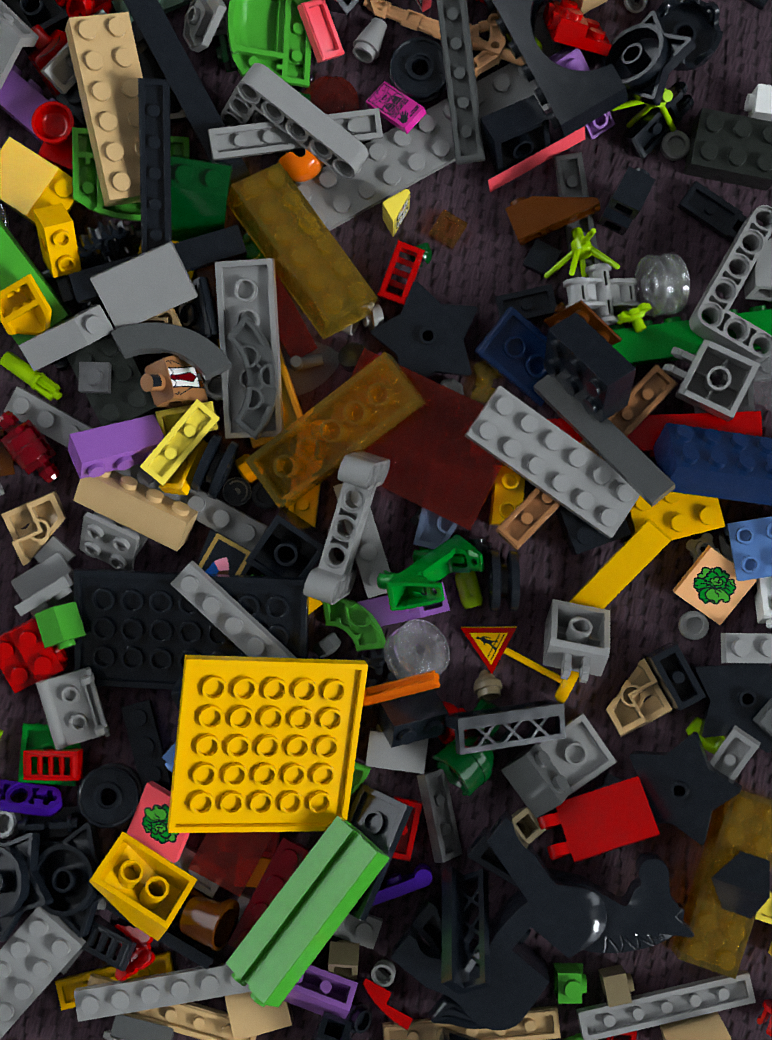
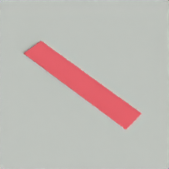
(537, 159)

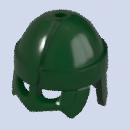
(471, 768)

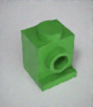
(569, 982)

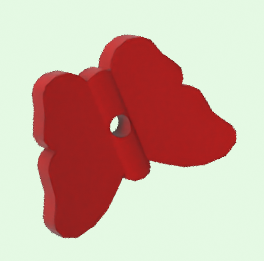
(141, 956)

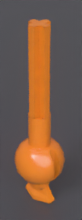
(401, 688)

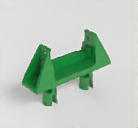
(428, 568)

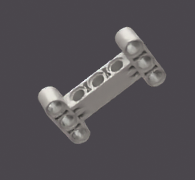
(334, 578)

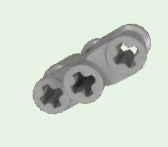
(602, 293)

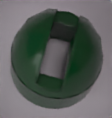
(427, 255)

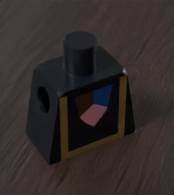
(223, 556)

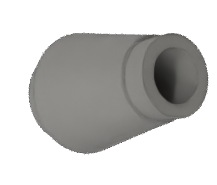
(370, 41)

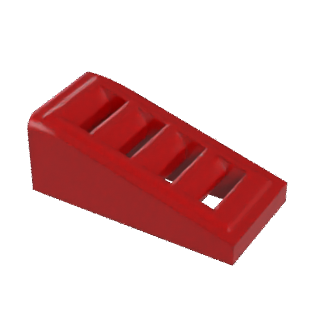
(387, 281)
(76, 764)

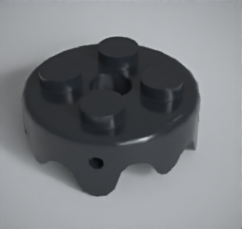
(700, 21)

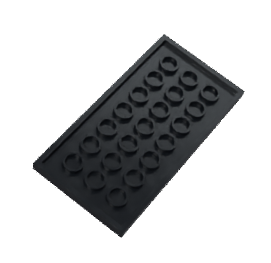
(145, 627)

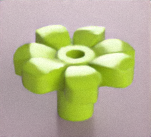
(635, 316)

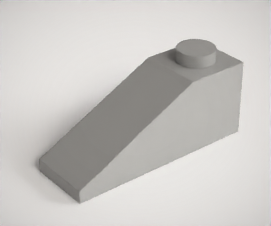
(66, 337)

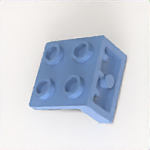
(751, 547)

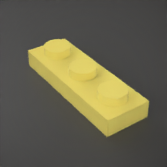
(179, 442)

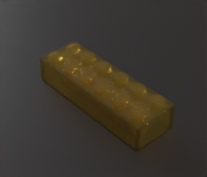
(303, 250)
(336, 426)
(719, 934)

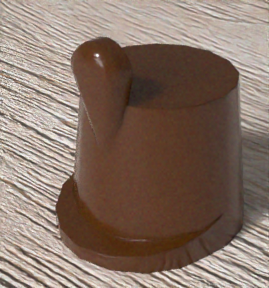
(209, 920)

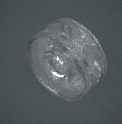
(662, 283)
(416, 649)

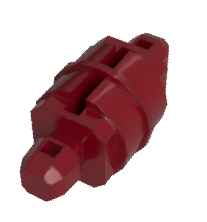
(28, 447)

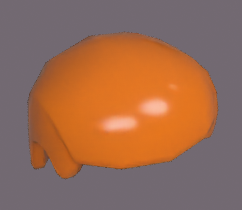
(301, 168)

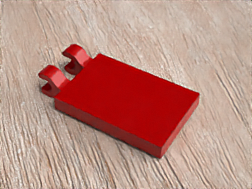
(602, 821)

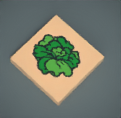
(712, 585)

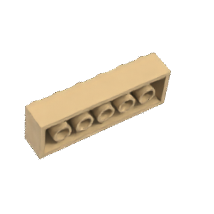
(107, 83)

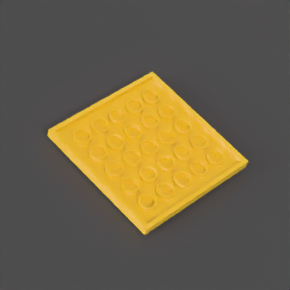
(265, 743)

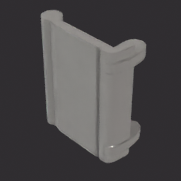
(73, 708)

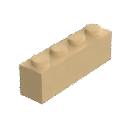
(138, 508)

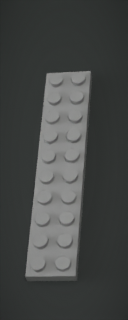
(407, 158)

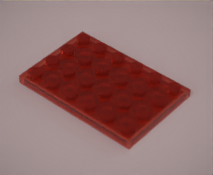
(432, 456)

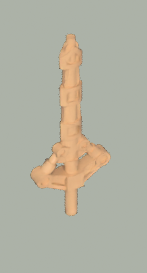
(491, 50)

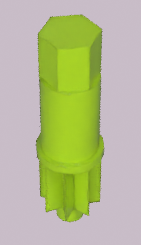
(35, 379)

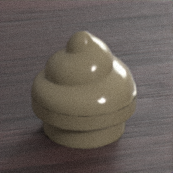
(487, 686)

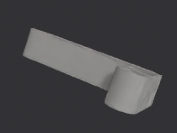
(297, 117)
(730, 285)

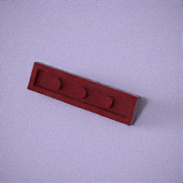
(279, 870)

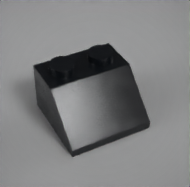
(515, 133)
(287, 547)

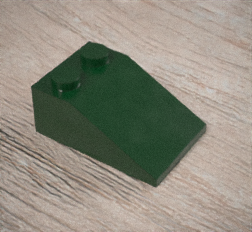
(198, 196)

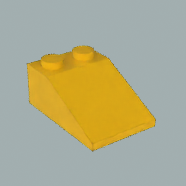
(31, 181)
(142, 885)

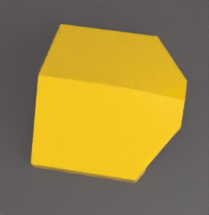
(24, 308)

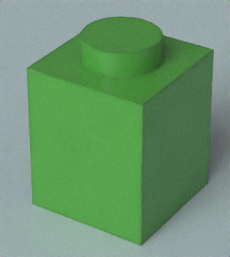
(60, 625)

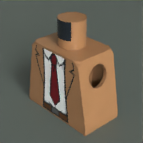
(173, 383)

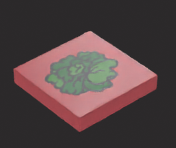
(151, 822)

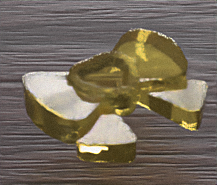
(484, 381)

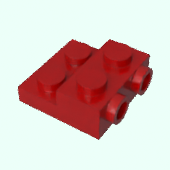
(571, 28)
(26, 659)

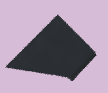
(743, 884)

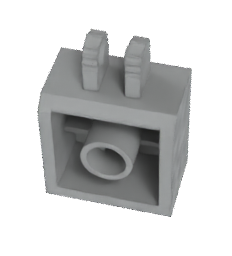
(710, 360)
(576, 639)

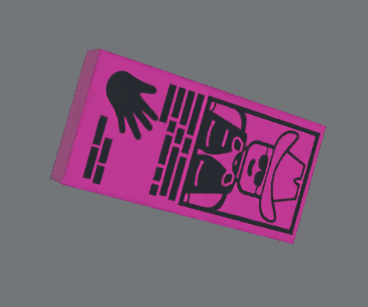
(396, 107)

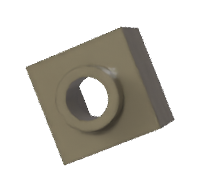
(527, 823)
(344, 959)
(616, 985)

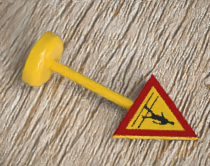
(492, 643)

